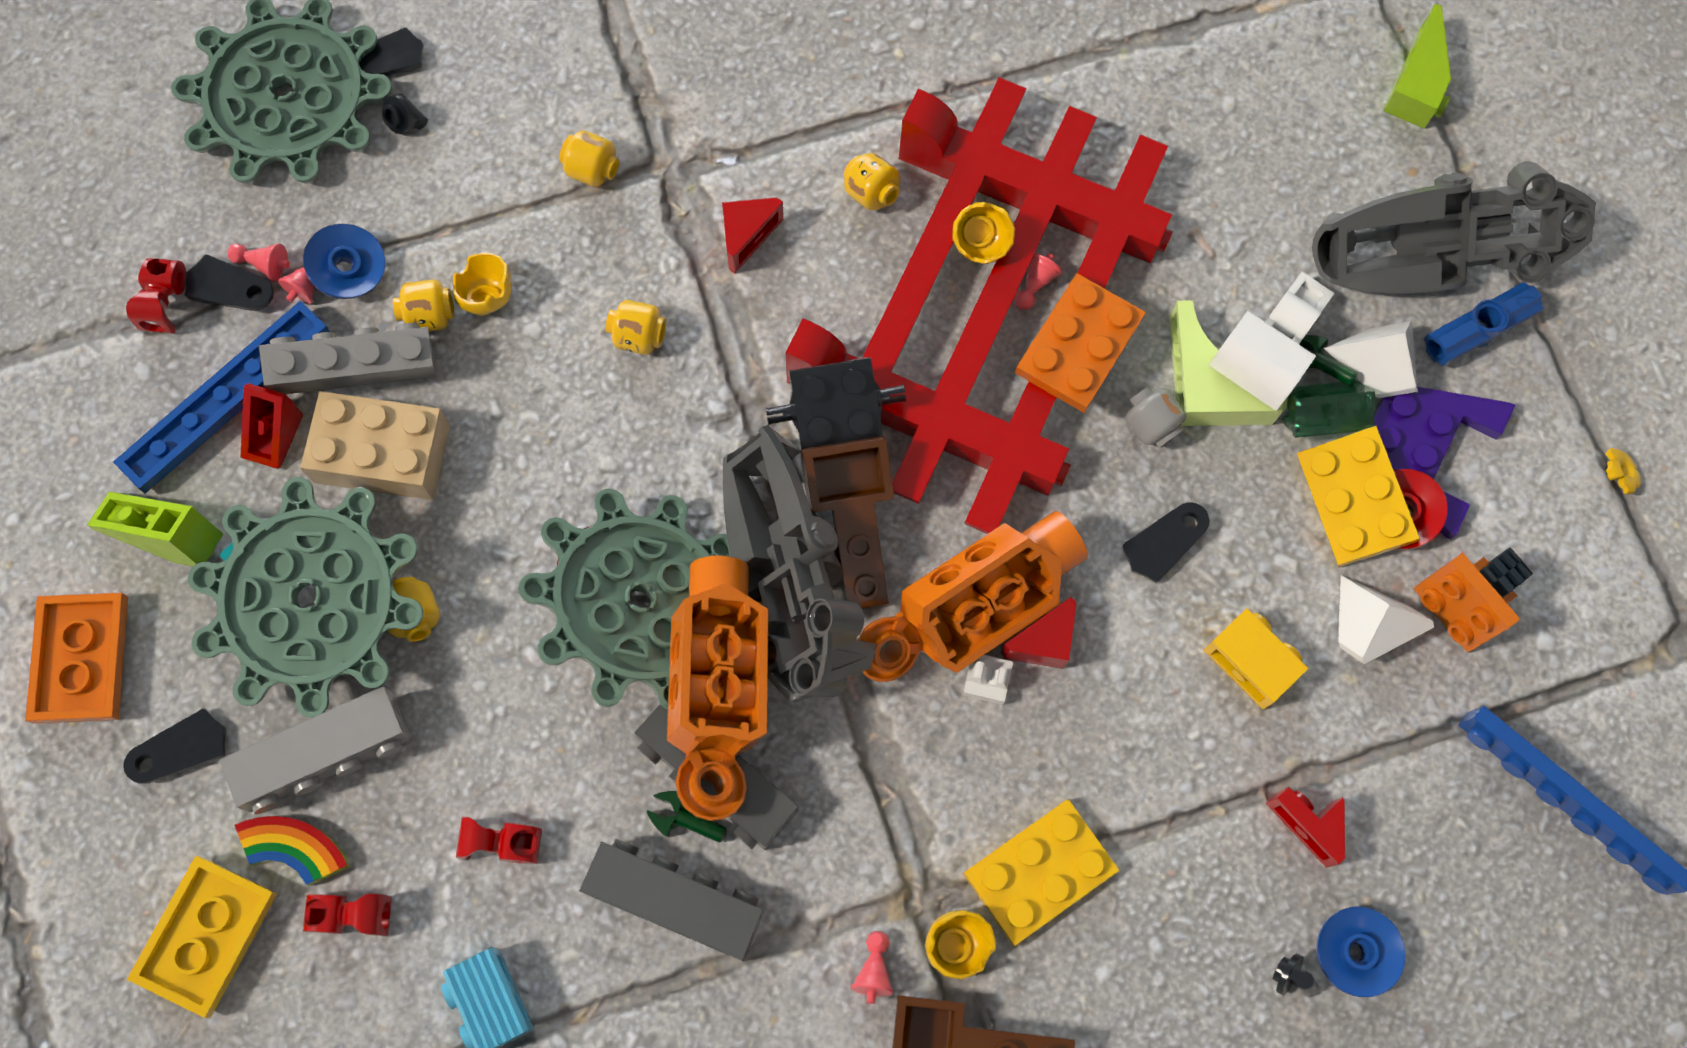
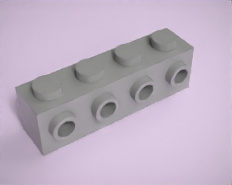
(347, 360)
(315, 750)

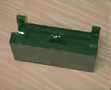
(1330, 409)

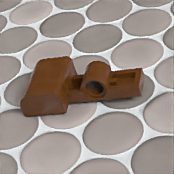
(848, 482)
(940, 1025)

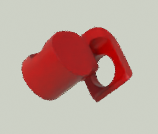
(158, 280)
(513, 843)
(332, 913)

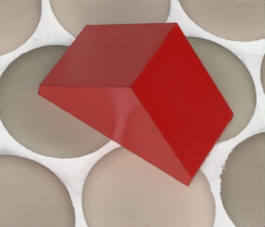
(748, 226)
(267, 425)
(1046, 640)

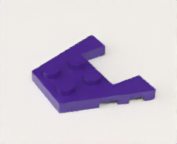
(1420, 429)

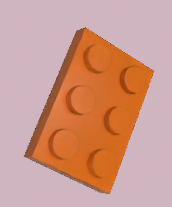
(1080, 342)
(77, 658)

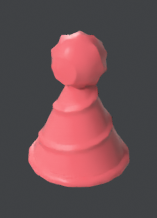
(267, 260)
(1039, 274)
(298, 286)
(873, 977)

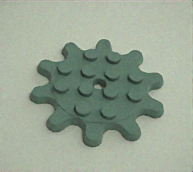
(266, 55)
(594, 585)
(261, 587)

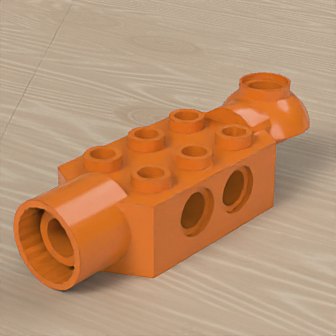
(977, 598)
(717, 684)

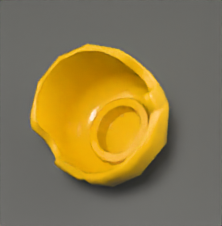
(983, 232)
(483, 284)
(960, 944)

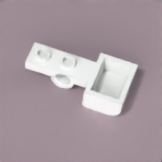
(1267, 353)

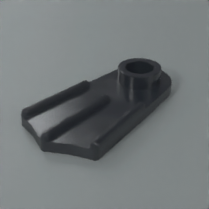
(394, 54)
(226, 285)
(1165, 541)
(178, 748)

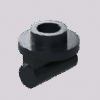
(402, 115)
(1289, 974)

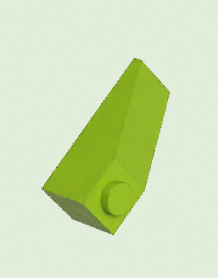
(1424, 76)
(157, 527)

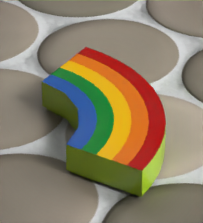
(292, 843)

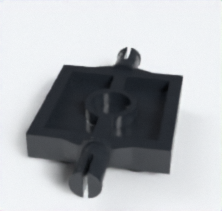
(835, 403)

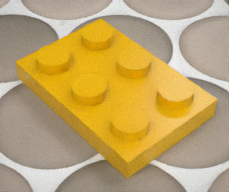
(1358, 497)
(1040, 872)
(202, 937)

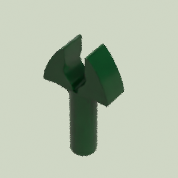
(1330, 366)
(685, 819)

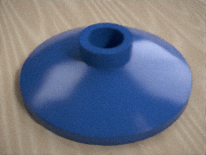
(344, 244)
(1381, 949)

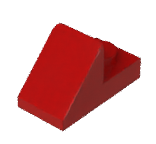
(1319, 833)

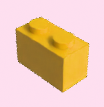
(1256, 658)

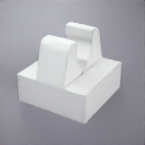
(988, 679)

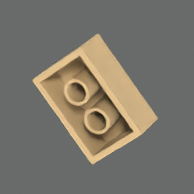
(375, 445)

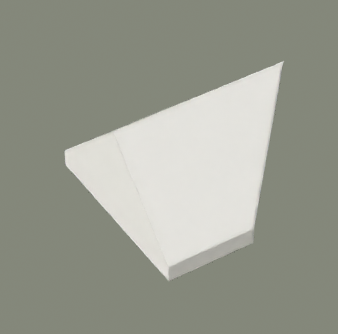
(1381, 358)
(1375, 622)

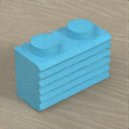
(486, 1001)

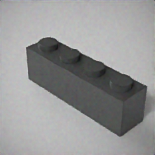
(765, 807)
(673, 900)

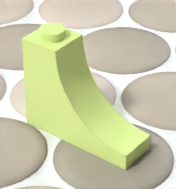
(1201, 390)

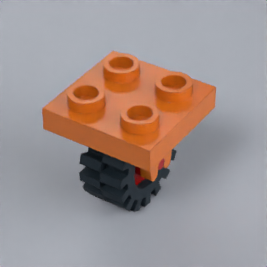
(1475, 596)

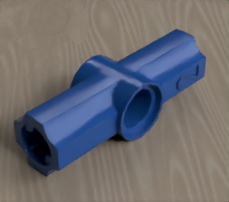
(1498, 313)

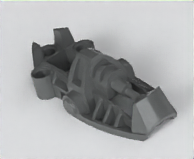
(1453, 228)
(792, 573)

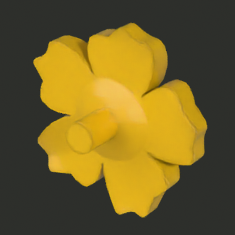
(1624, 469)

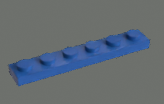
(209, 405)
(1586, 810)

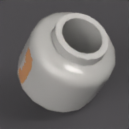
(1155, 416)

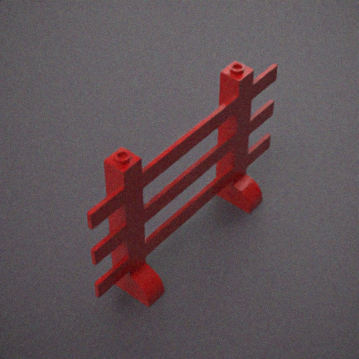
(1044, 194)

